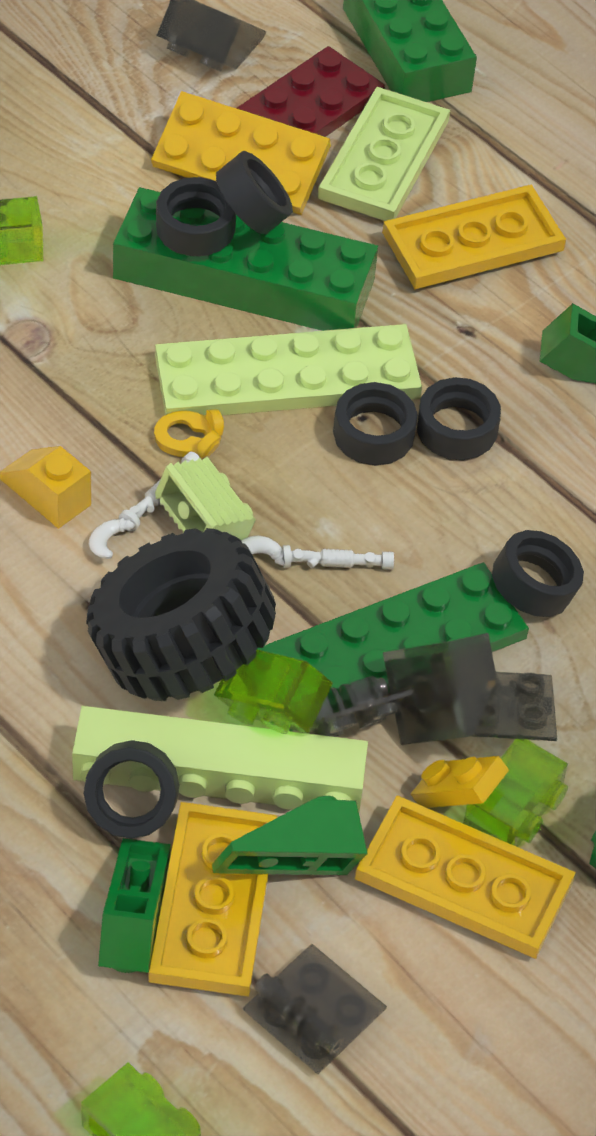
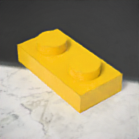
(459, 781)

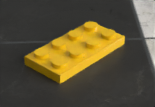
(209, 135)
(473, 236)
(465, 876)
(208, 918)

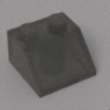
(208, 32)
(448, 685)

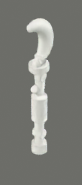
(127, 520)
(326, 557)

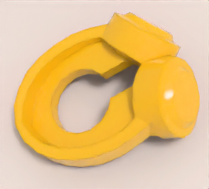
(210, 425)

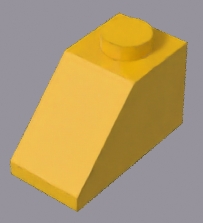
(50, 483)

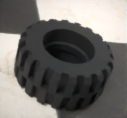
(181, 614)

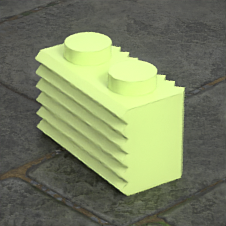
(203, 499)

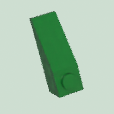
(570, 344)
(309, 840)
(133, 906)

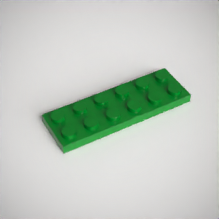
(437, 611)

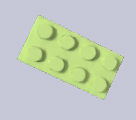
(384, 154)

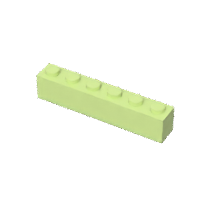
(225, 758)

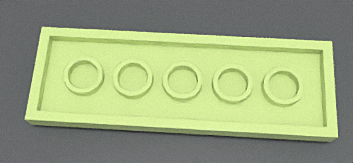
(283, 369)

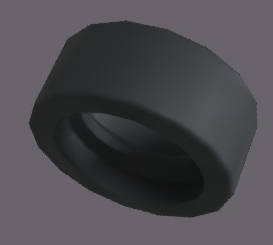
(254, 192)
(190, 239)
(460, 394)
(379, 399)
(526, 592)
(123, 825)

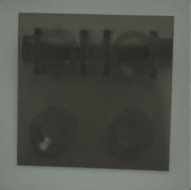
(358, 702)
(520, 708)
(313, 1008)

